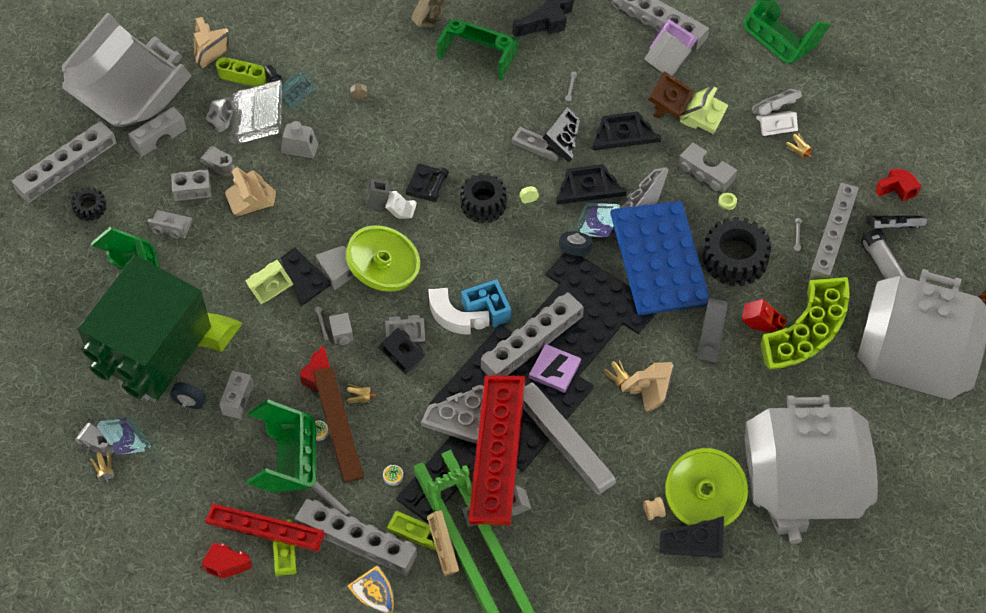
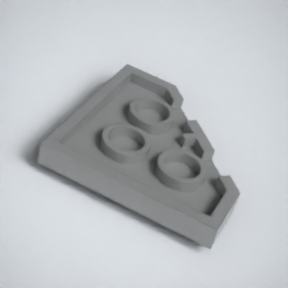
(457, 415)

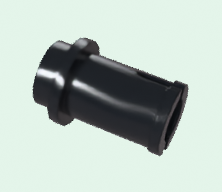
(272, 74)

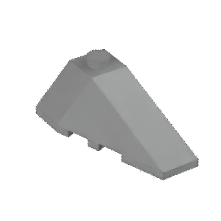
(649, 189)

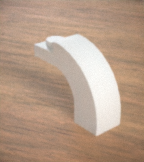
(453, 319)

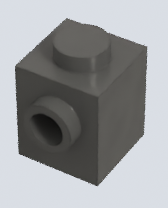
(377, 194)

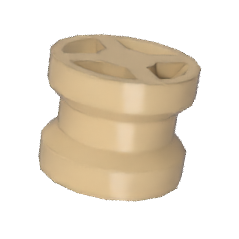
(654, 508)

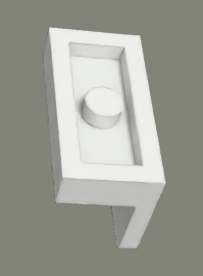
(778, 123)

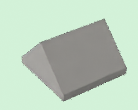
(667, 54)

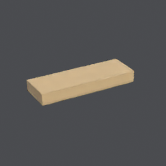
(442, 543)

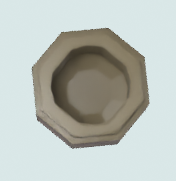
(358, 91)

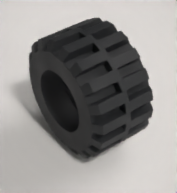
(483, 209)

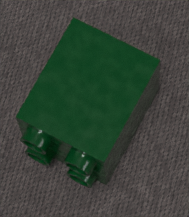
(144, 328)

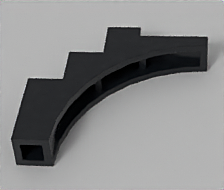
(548, 17)

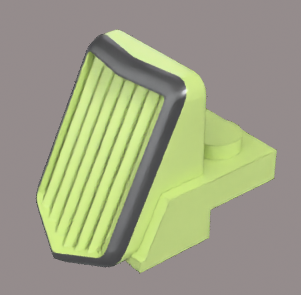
(704, 110)

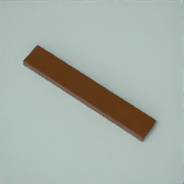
(338, 425)

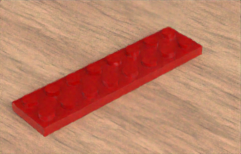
(497, 450)

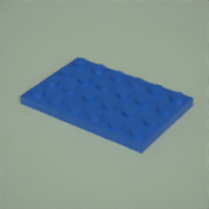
(660, 257)

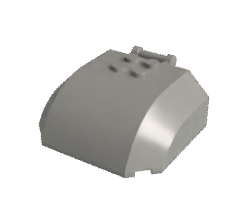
(122, 75)
(924, 335)
(811, 461)

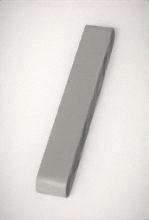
(567, 440)

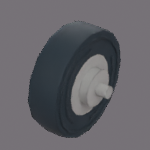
(575, 243)
(188, 395)

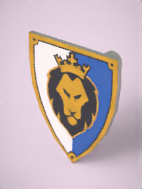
(374, 590)

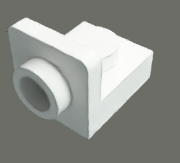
(399, 206)

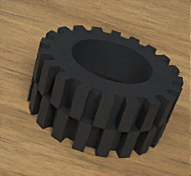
(732, 269)

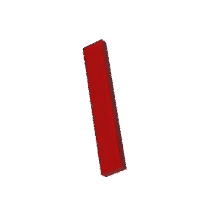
(265, 527)

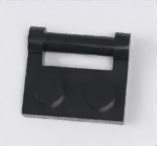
(421, 179)

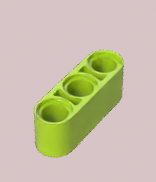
(240, 72)

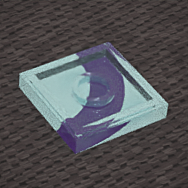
(596, 220)
(123, 436)

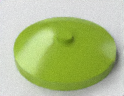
(382, 258)
(705, 487)

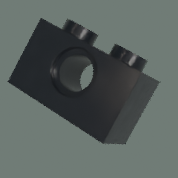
(402, 361)

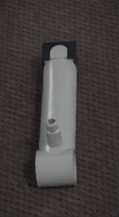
(875, 244)

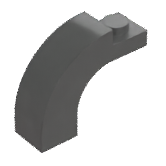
(712, 330)

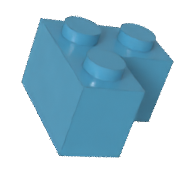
(487, 298)

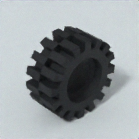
(91, 212)

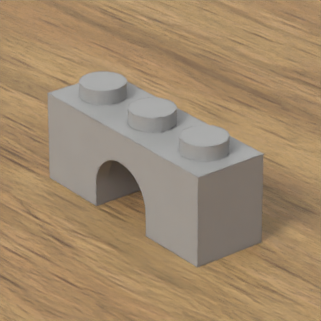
(145, 137)
(718, 177)

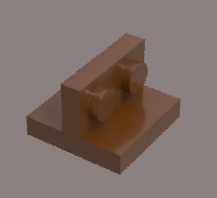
(670, 96)

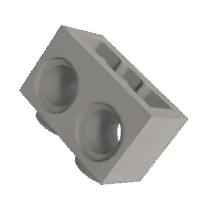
(191, 185)
(236, 394)

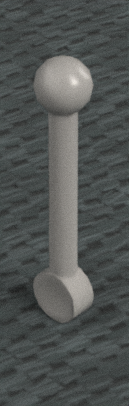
(573, 75)
(797, 247)
(318, 310)

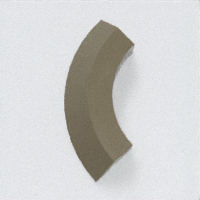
(428, 12)

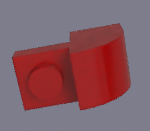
(901, 182)

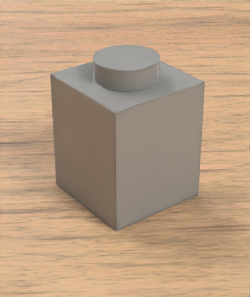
(341, 329)

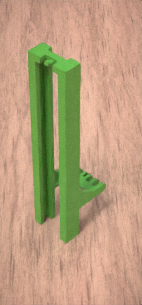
(433, 493)

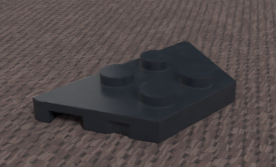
(623, 131)
(588, 184)

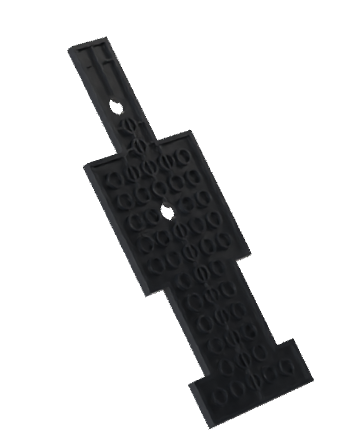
(607, 307)

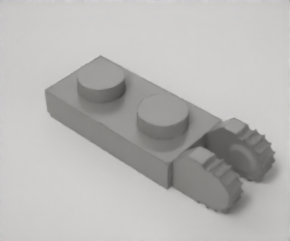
(774, 103)
(534, 143)

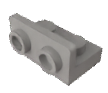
(170, 224)
(413, 326)

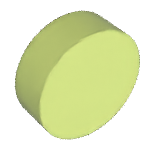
(529, 194)
(727, 201)

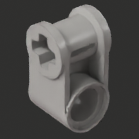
(221, 113)
(217, 161)
(93, 439)

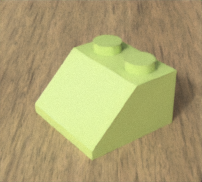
(269, 282)

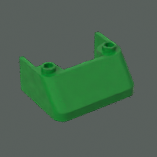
(765, 27)
(483, 36)
(123, 246)
(295, 448)

